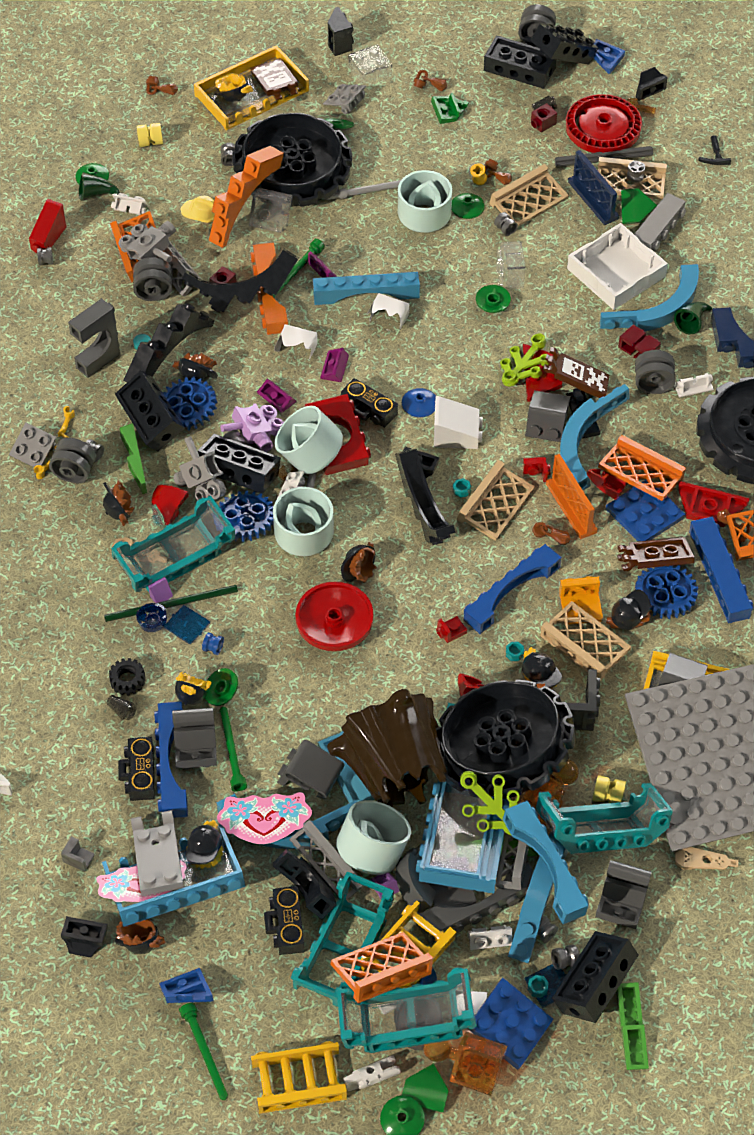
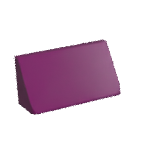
(319, 266)
(335, 365)
(276, 396)

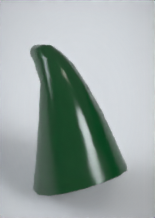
(94, 185)
(689, 317)

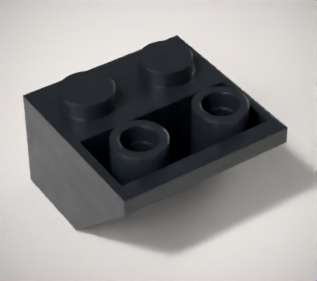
(339, 33)

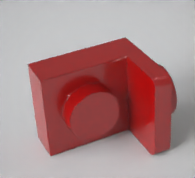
(536, 466)
(450, 629)

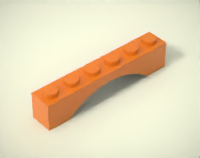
(274, 313)

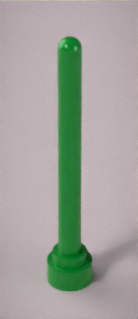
(316, 247)
(237, 781)
(189, 1013)

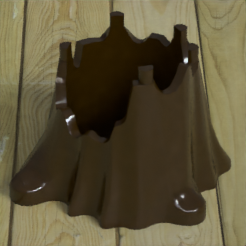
(392, 747)

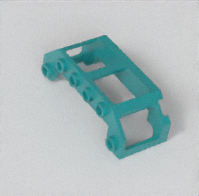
(301, 975)

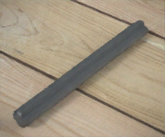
(594, 157)

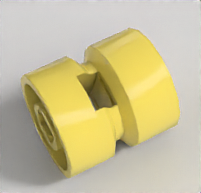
(149, 134)
(608, 790)

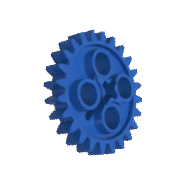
(196, 393)
(248, 514)
(681, 585)

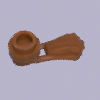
(154, 82)
(440, 84)
(504, 178)
(721, 516)
(541, 529)

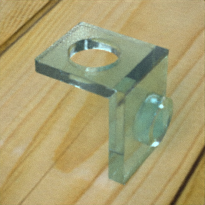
(158, 518)

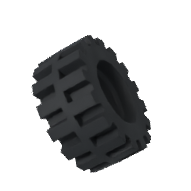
(125, 667)

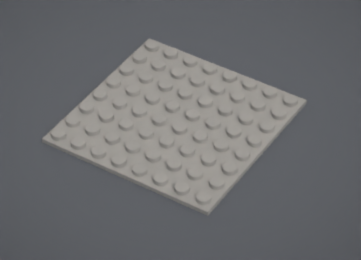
(700, 753)

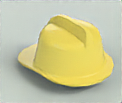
(199, 209)

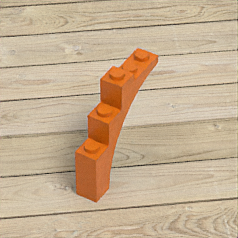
(241, 185)

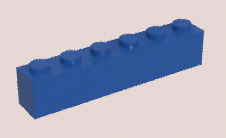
(721, 570)

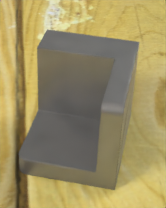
(75, 855)

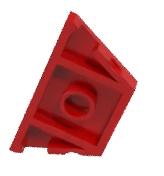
(545, 382)
(706, 502)

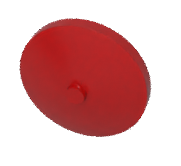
(334, 616)

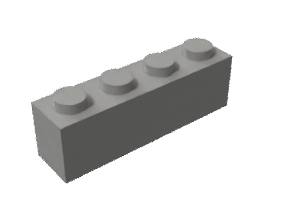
(661, 221)

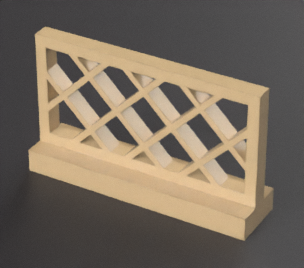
(619, 167)
(522, 184)
(481, 493)
(572, 648)

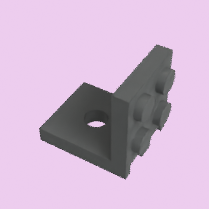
(585, 713)

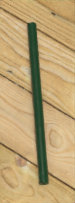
(175, 602)

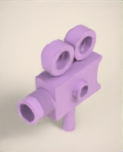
(255, 425)

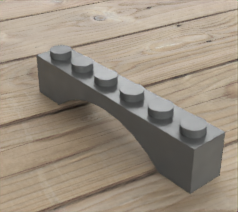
(458, 918)

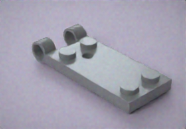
(157, 864)

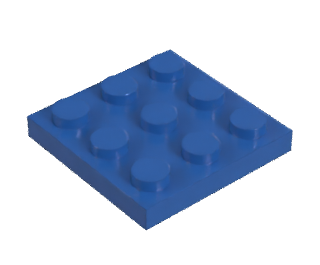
(644, 514)
(511, 1021)

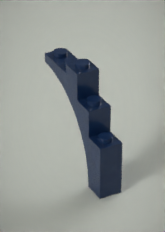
(731, 337)

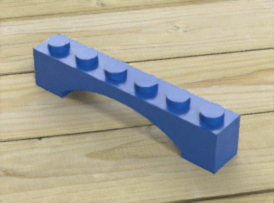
(540, 563)
(171, 794)

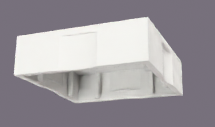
(617, 266)

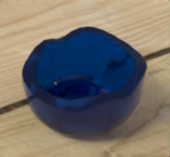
(153, 621)

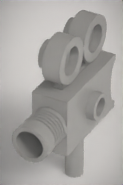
(148, 242)
(200, 471)

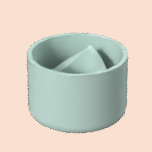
(427, 189)
(309, 440)
(300, 506)
(373, 837)

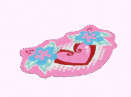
(264, 819)
(125, 886)

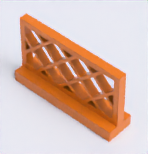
(119, 232)
(647, 459)
(571, 499)
(744, 552)
(389, 977)

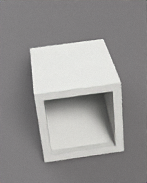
(456, 425)

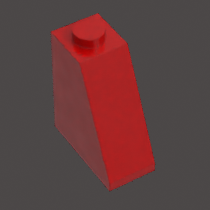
(48, 226)

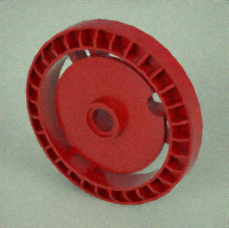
(603, 123)

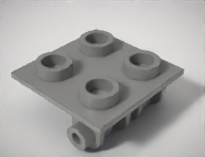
(346, 96)
(33, 445)

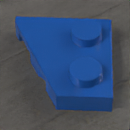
(608, 55)
(187, 988)

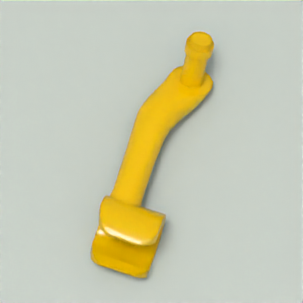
(68, 415)
(40, 470)

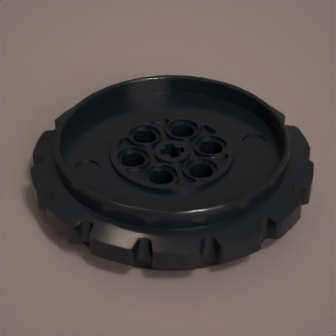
(313, 157)
(728, 428)
(506, 732)

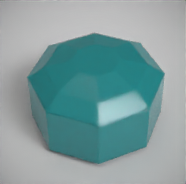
(461, 487)
(514, 651)
(538, 986)

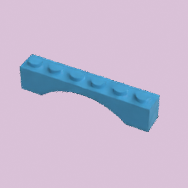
(333, 289)
(525, 826)

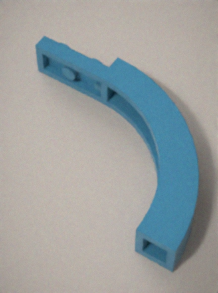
(659, 315)
(580, 422)
(327, 823)
(534, 908)

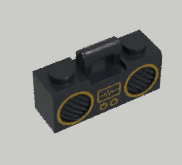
(370, 403)
(141, 759)
(287, 910)

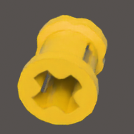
(478, 173)

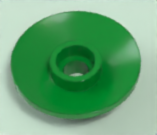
(340, 124)
(93, 169)
(467, 205)
(493, 298)
(222, 688)
(414, 1116)

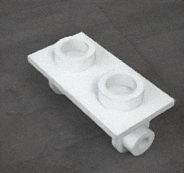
(136, 204)
(694, 386)
(293, 480)
(496, 937)

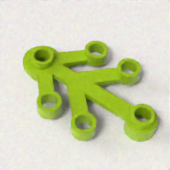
(512, 377)
(494, 806)

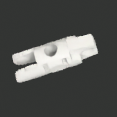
(372, 1074)

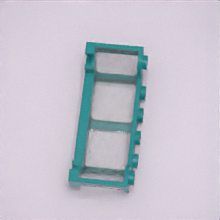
(176, 547)
(607, 825)
(408, 1014)

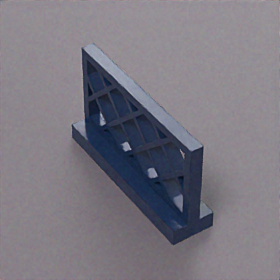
(594, 189)

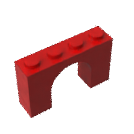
(353, 453)

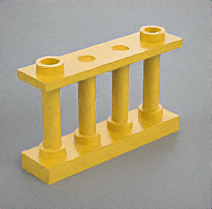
(442, 938)
(312, 1094)

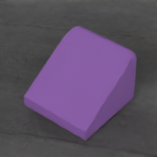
(160, 590)
(386, 880)

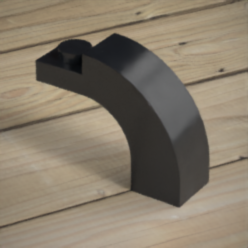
(313, 887)

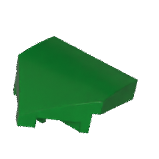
(448, 108)
(635, 206)
(427, 1088)

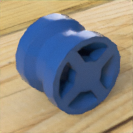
(212, 643)

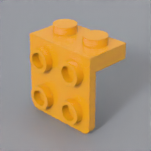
(583, 593)

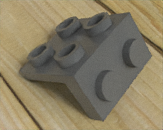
(452, 896)

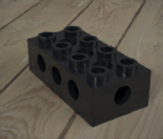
(564, 43)
(519, 62)
(149, 411)
(241, 462)
(595, 976)

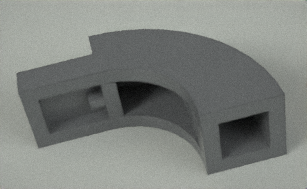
(409, 883)

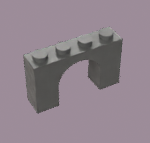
(105, 348)

